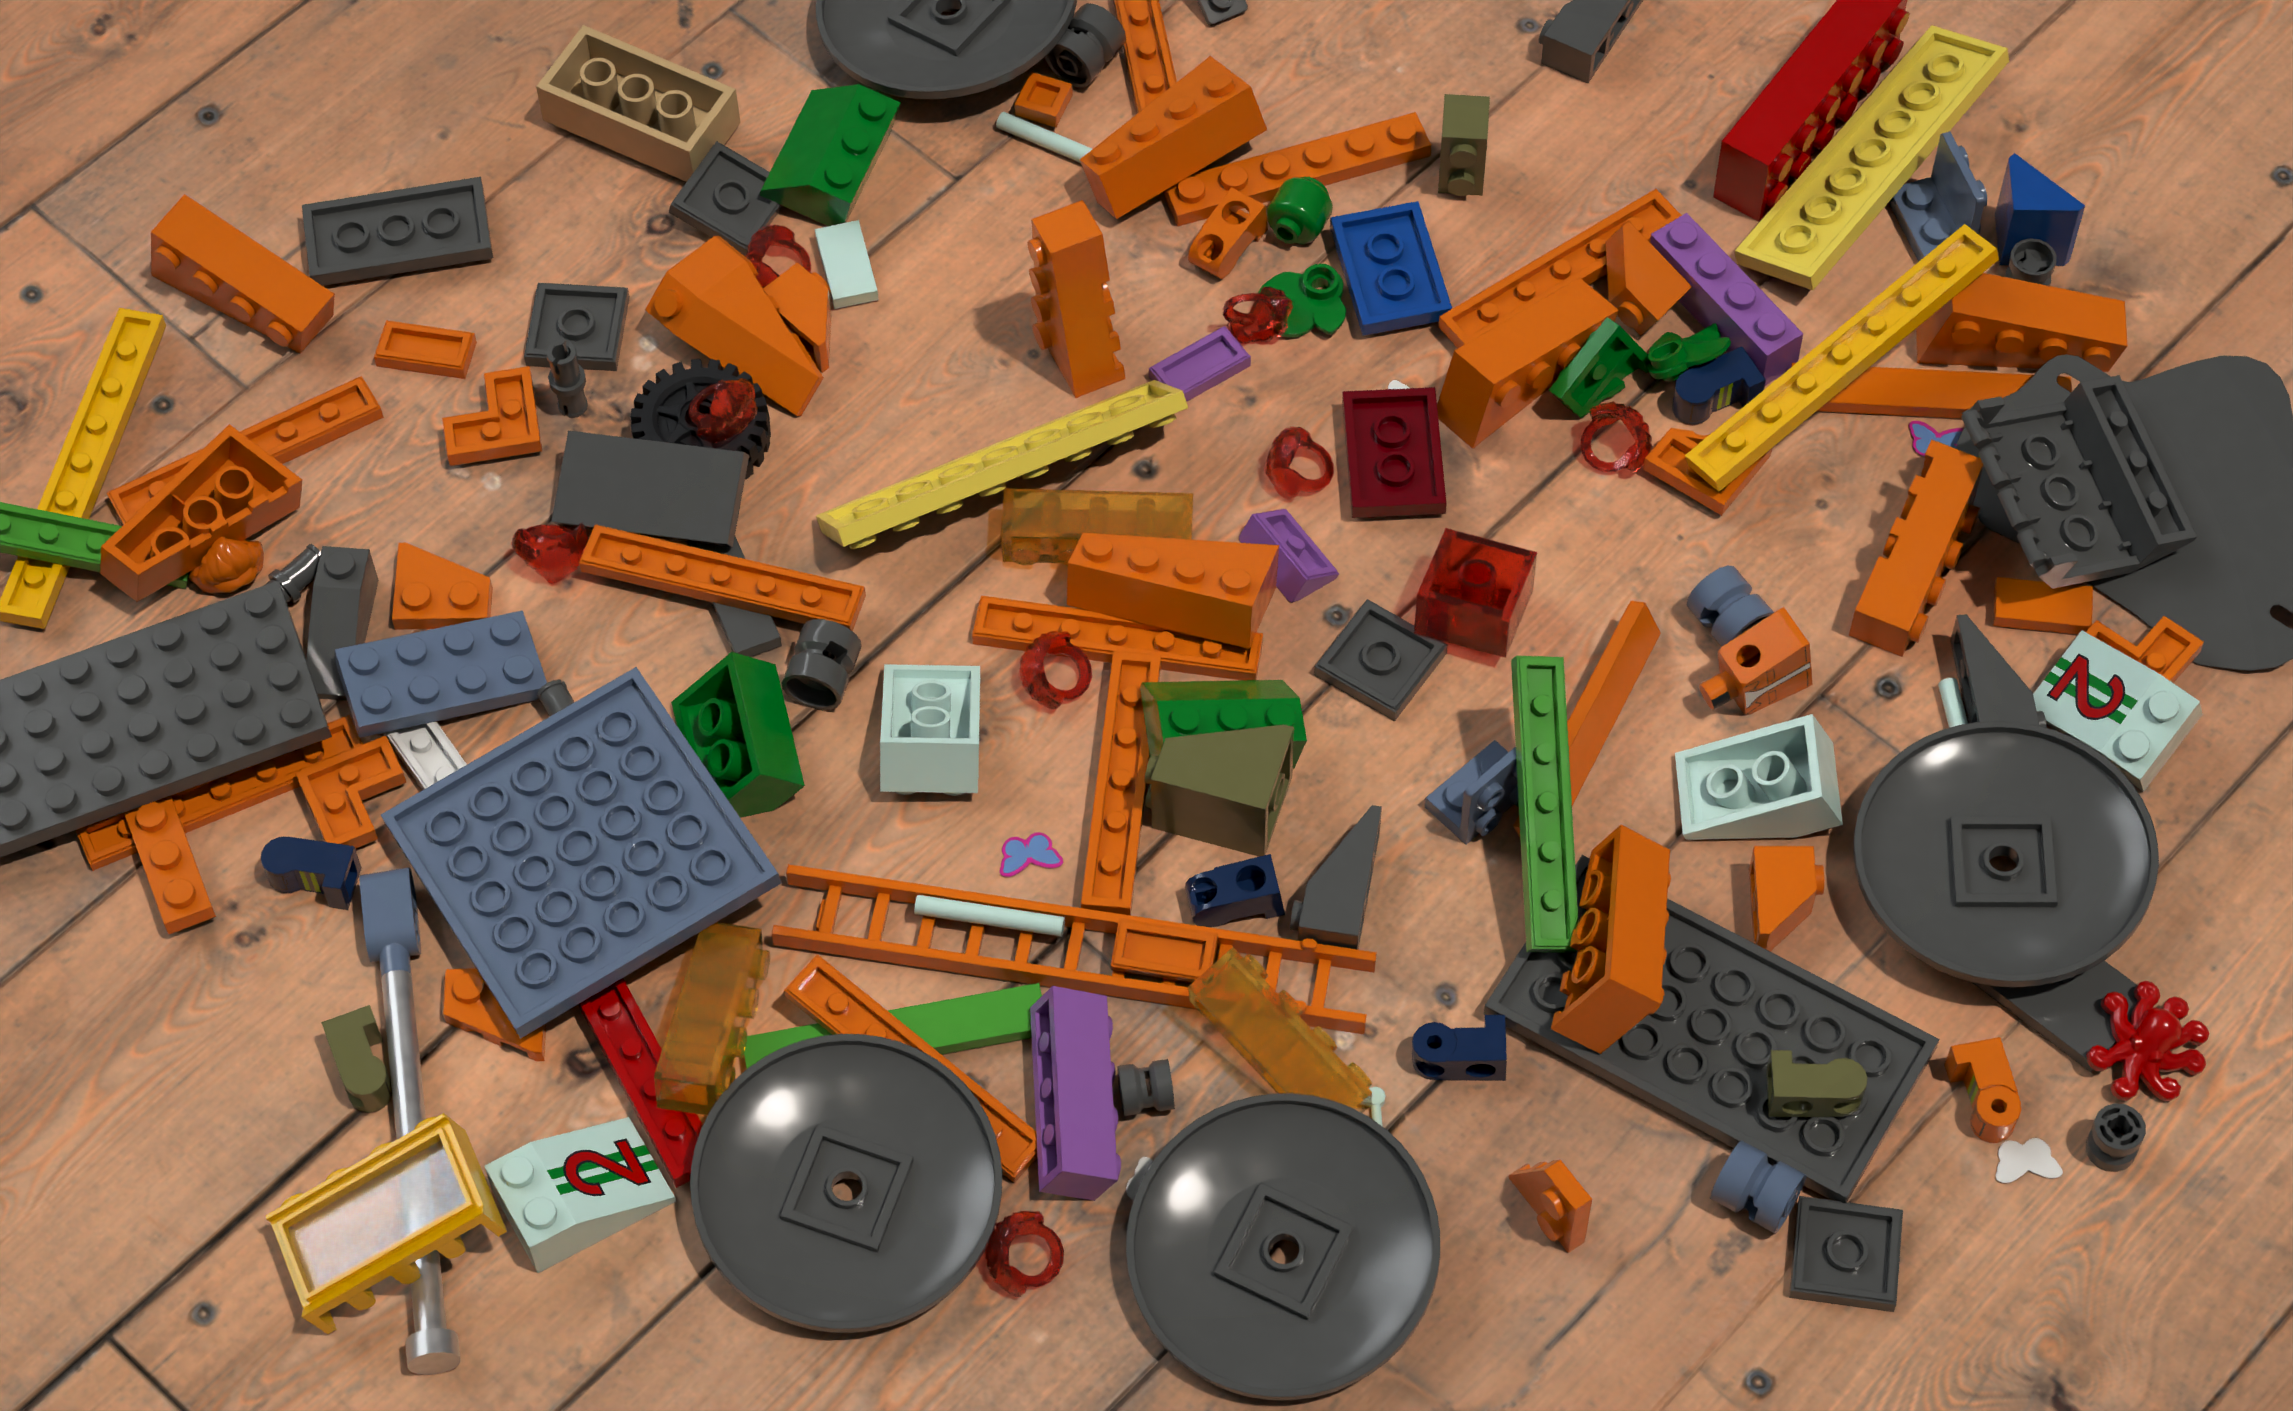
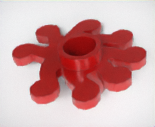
(2147, 1043)

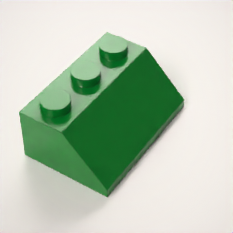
(831, 152)
(1219, 706)
(742, 733)

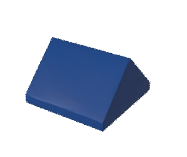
(2035, 209)

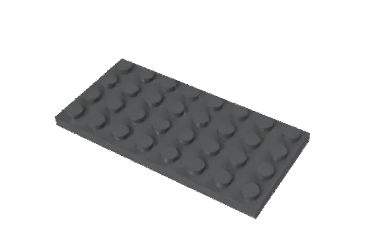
(153, 716)
(1713, 1041)

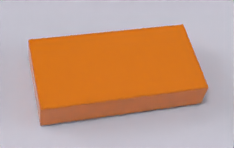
(425, 349)
(2042, 608)
(1162, 950)

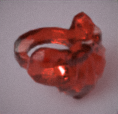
(773, 236)
(1264, 321)
(730, 410)
(1608, 414)
(1286, 480)
(551, 549)
(1033, 672)
(997, 1252)

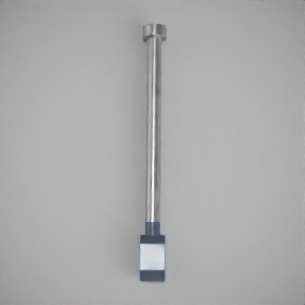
(391, 938)

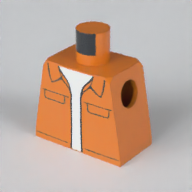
(1761, 665)

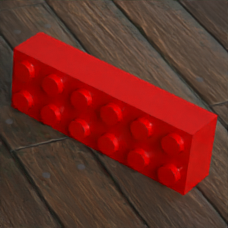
(1807, 102)

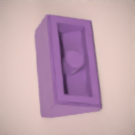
(1300, 562)

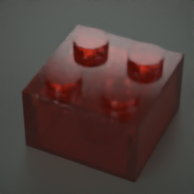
(1475, 592)

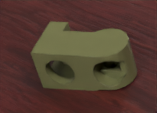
(360, 1071)
(1813, 1088)

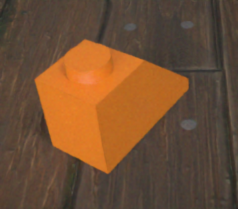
(1640, 279)
(805, 310)
(1782, 890)

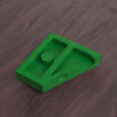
(1599, 368)

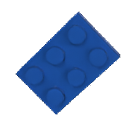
(1390, 268)

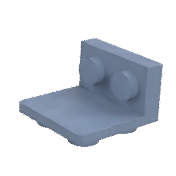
(1942, 203)
(1477, 793)

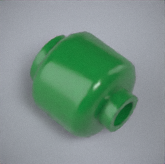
(1299, 210)

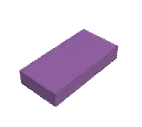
(1202, 364)

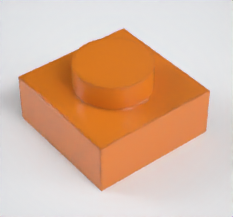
(1043, 99)

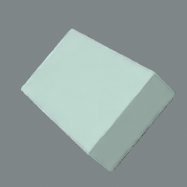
(846, 264)

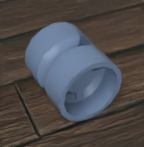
(1725, 604)
(1757, 1186)

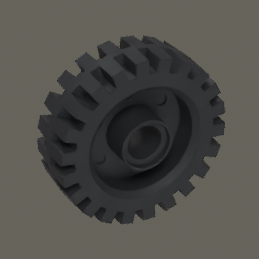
(664, 406)

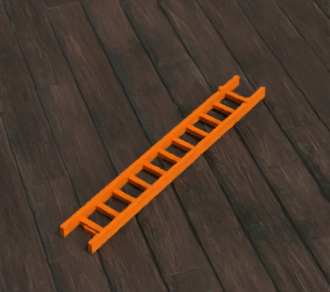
(1068, 977)

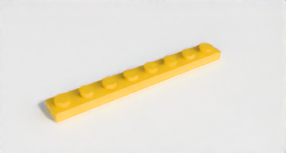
(1841, 357)
(86, 456)

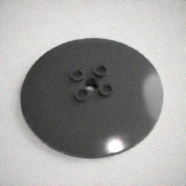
(925, 55)
(2017, 793)
(834, 1114)
(1270, 1175)

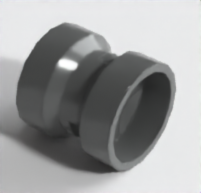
(2032, 262)
(1134, 1089)
(2110, 1148)

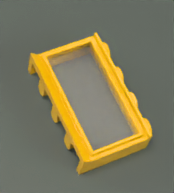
(383, 1218)

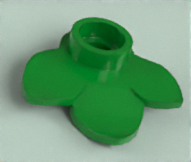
(1311, 305)
(1673, 355)

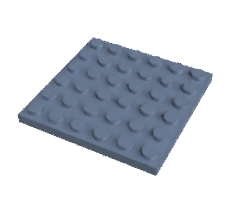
(580, 851)

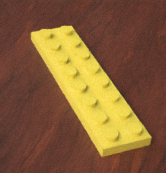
(1871, 157)
(992, 466)

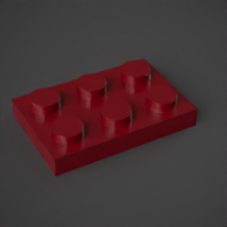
(1393, 452)

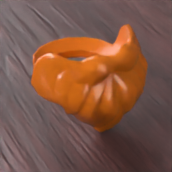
(228, 565)

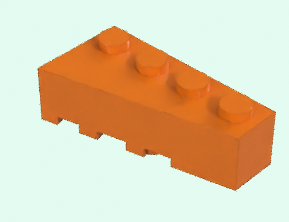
(1173, 137)
(237, 276)
(1073, 298)
(2022, 326)
(1518, 360)
(222, 492)
(1919, 550)
(1175, 583)
(1617, 941)

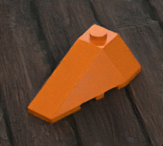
(726, 315)

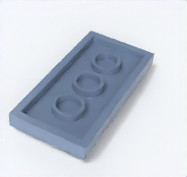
(440, 673)

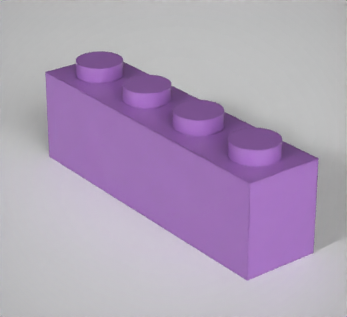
(1728, 298)
(1074, 1093)

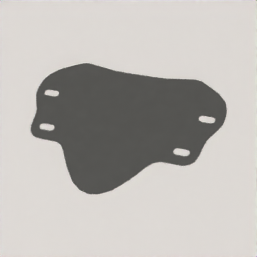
(2230, 457)

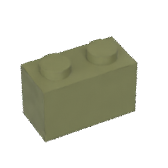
(1463, 144)

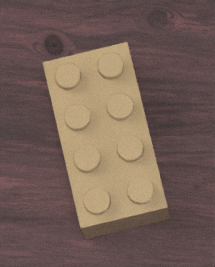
(637, 103)

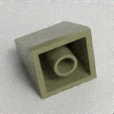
(1222, 786)

